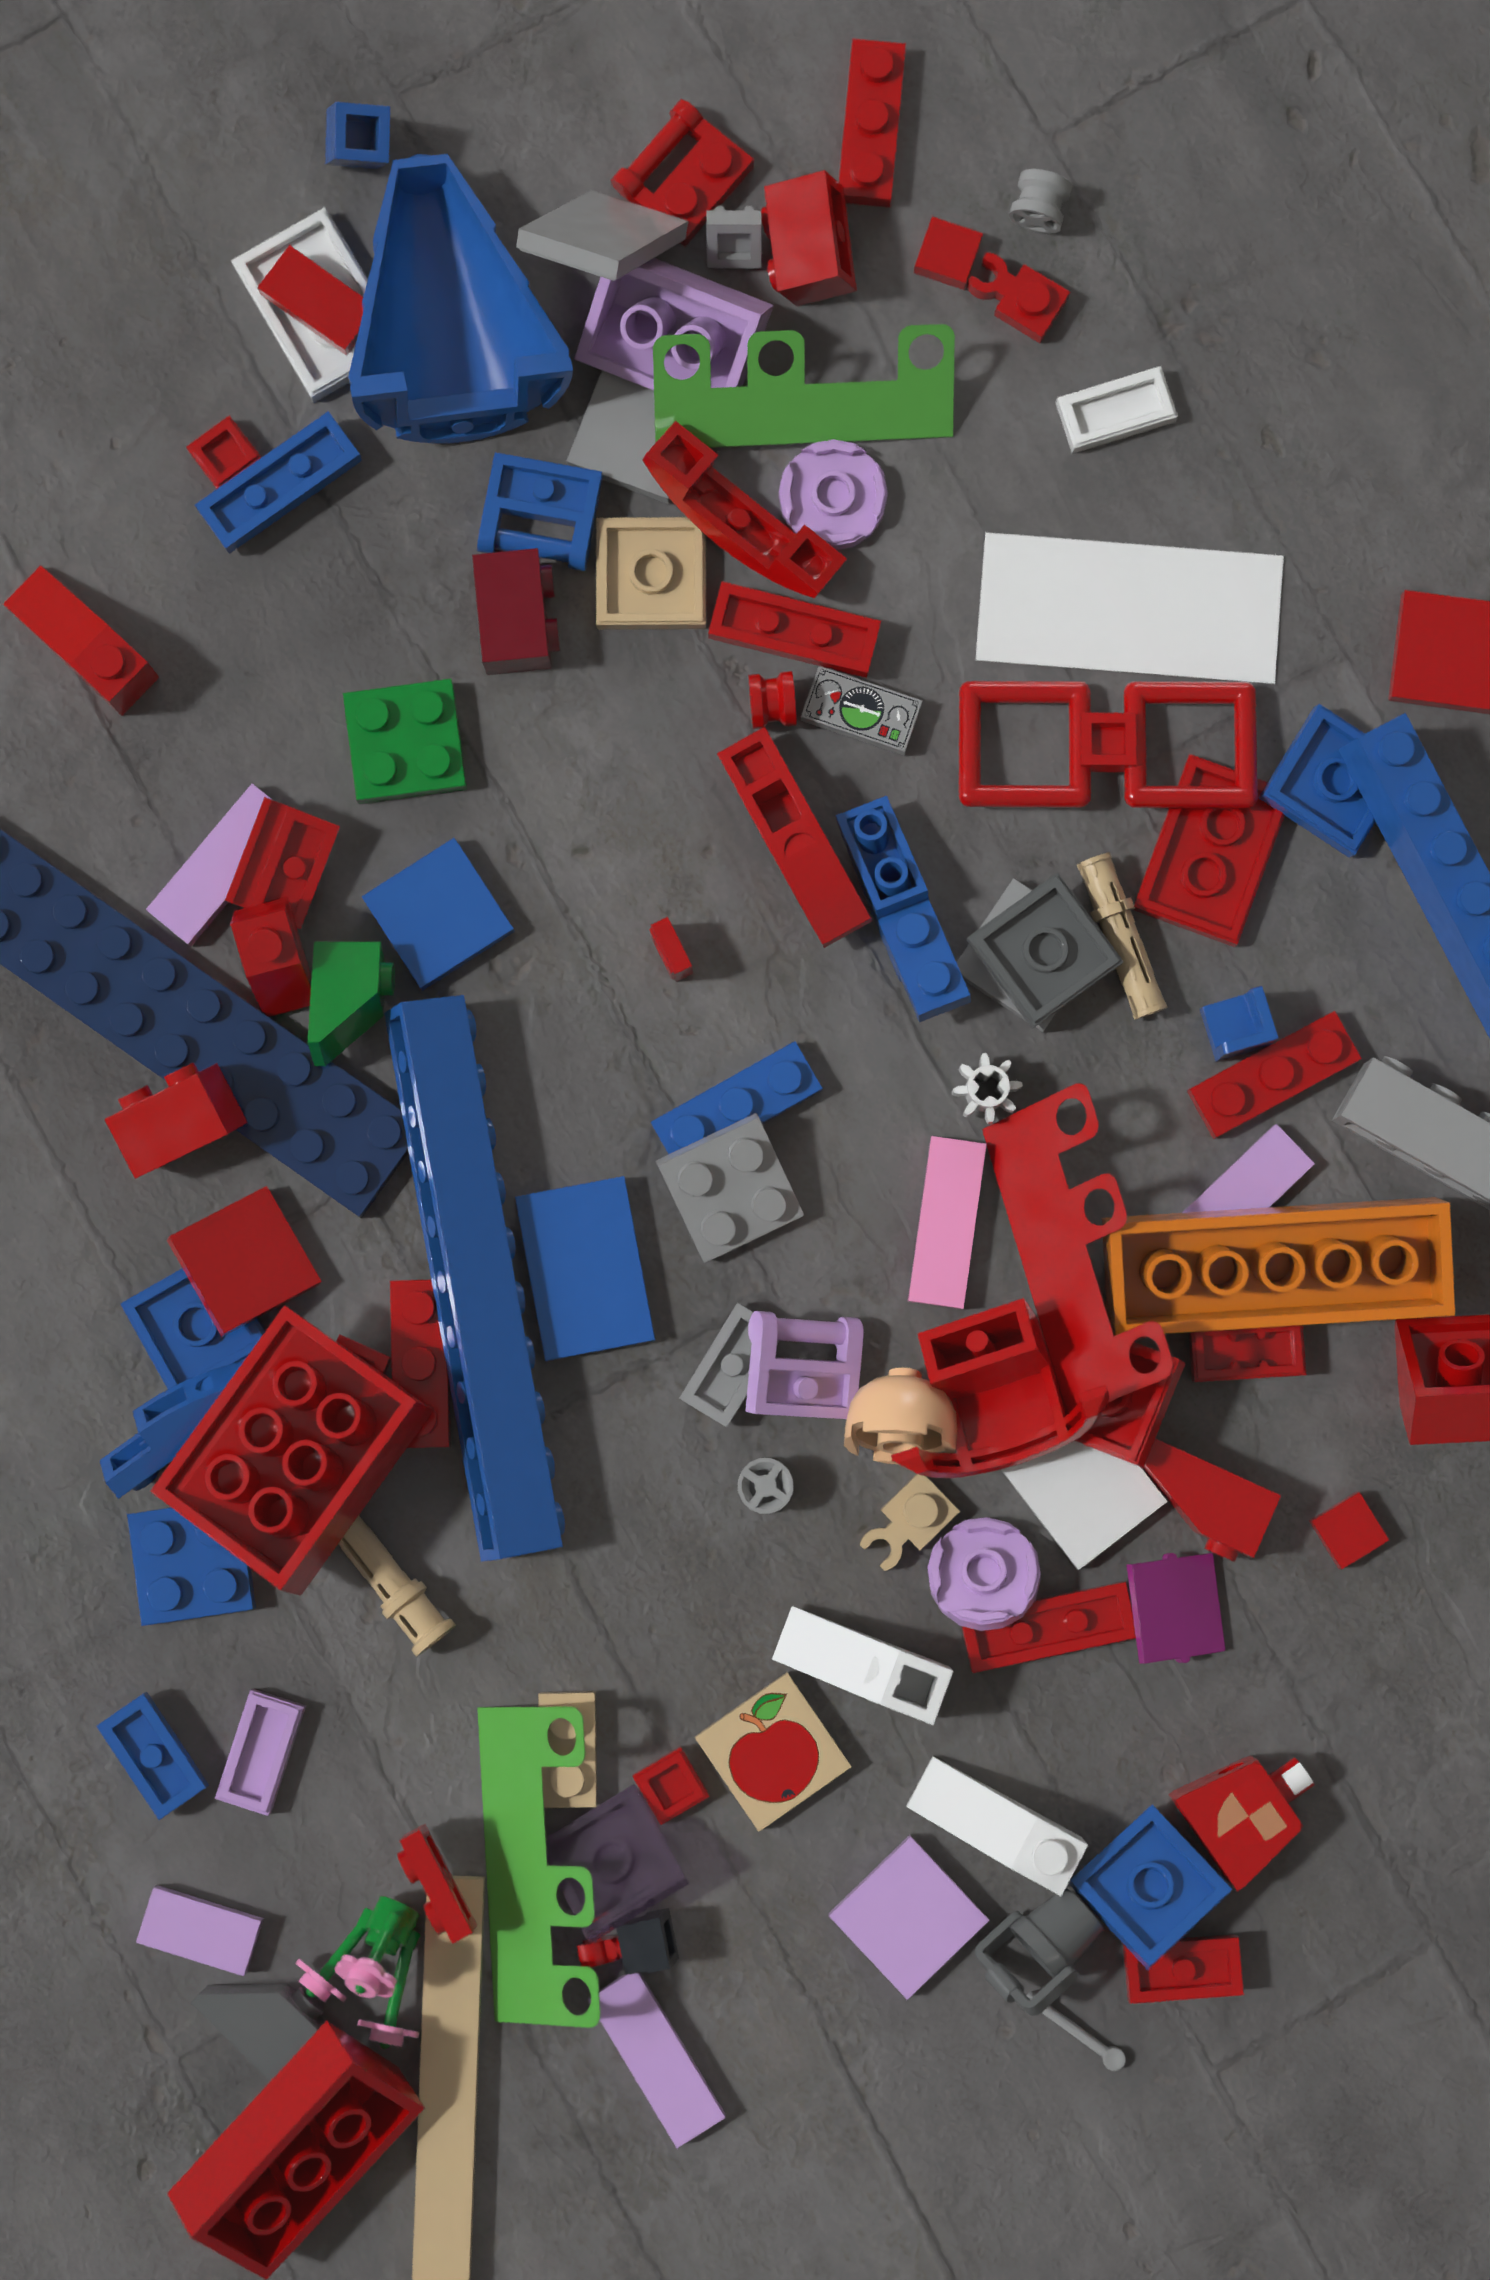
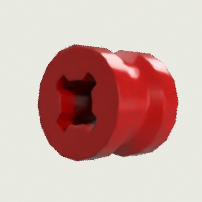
(772, 700)

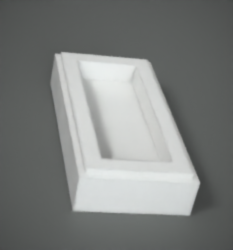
(1116, 409)

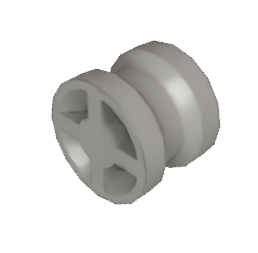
(1040, 201)
(765, 1485)

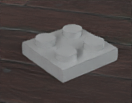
(730, 1188)

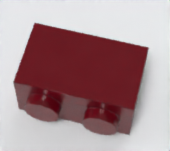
(513, 611)

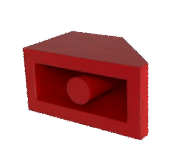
(272, 956)

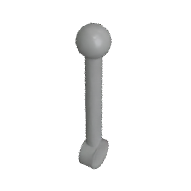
(1111, 2056)

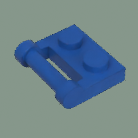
(545, 494)

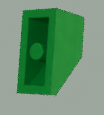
(346, 995)

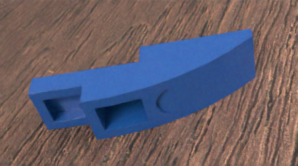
(902, 909)
(163, 1429)

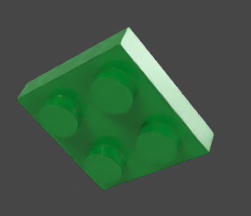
(404, 741)

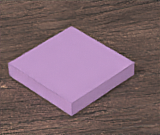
(908, 1917)

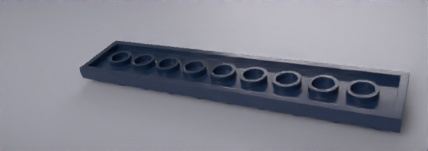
(177, 1015)

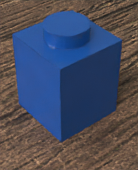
(357, 135)

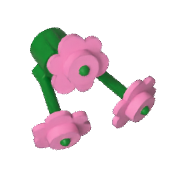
(388, 1929)

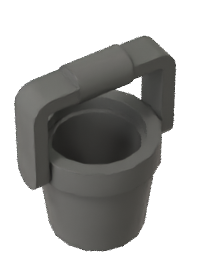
(1054, 1936)

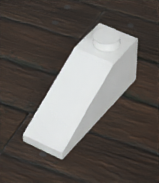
(998, 1825)

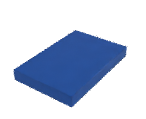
(585, 1268)

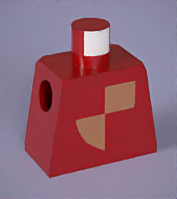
(1244, 1814)

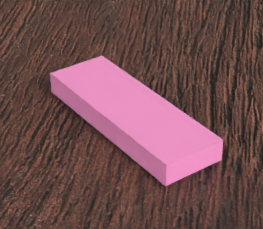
(947, 1222)

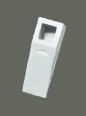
(863, 1665)

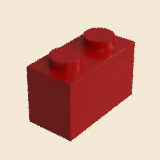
(808, 238)
(176, 1119)

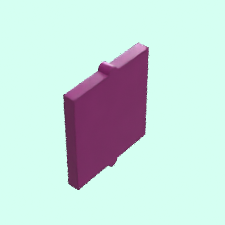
(1175, 1608)

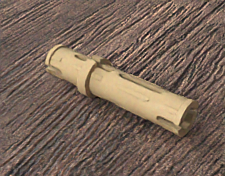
(1117, 923)

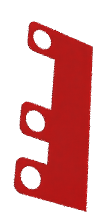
(1052, 1243)

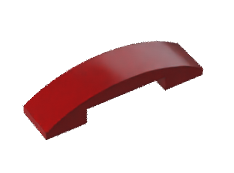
(735, 520)

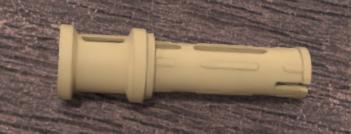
(402, 1598)

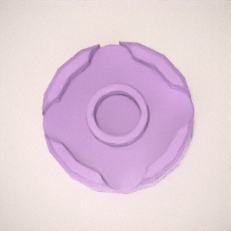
(834, 493)
(984, 1574)

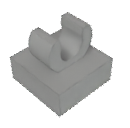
(733, 238)

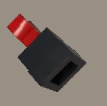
(642, 1944)

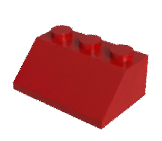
(1444, 1378)

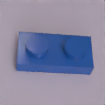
(152, 1755)

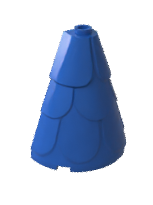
(448, 318)

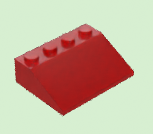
(291, 1452)

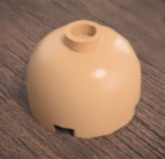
(899, 1415)

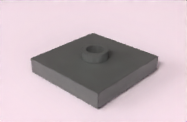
(1044, 950)

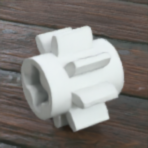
(983, 1073)

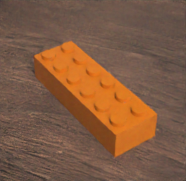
(1281, 1266)

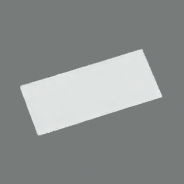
(1129, 608)

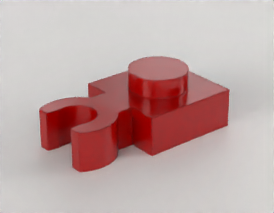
(1026, 301)

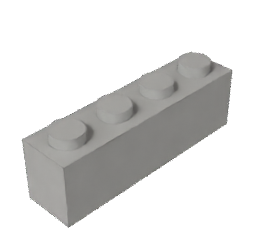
(1420, 1126)

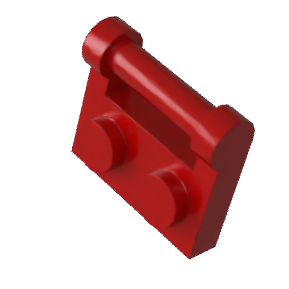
(698, 182)

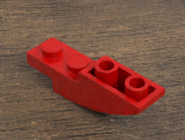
(794, 837)

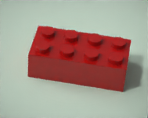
(295, 2151)

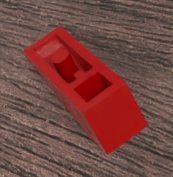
(82, 640)
(1212, 1500)

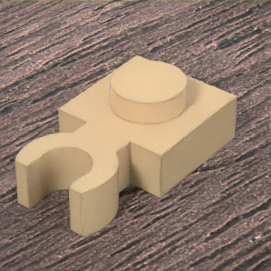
(915, 1514)

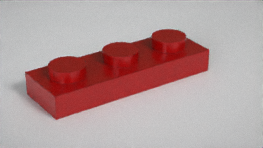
(871, 121)
(794, 629)
(1274, 1074)
(420, 1357)
(1055, 1627)

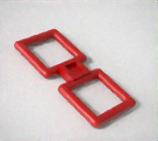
(1108, 744)

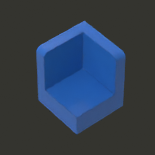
(1239, 1024)

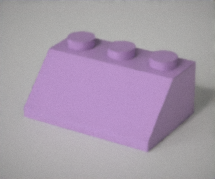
(669, 301)

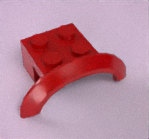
(1002, 1394)

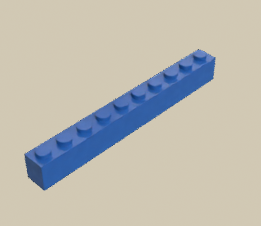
(474, 1278)

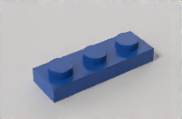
(278, 482)
(762, 1088)

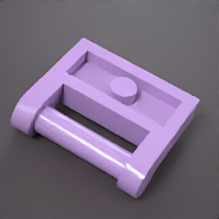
(797, 1384)

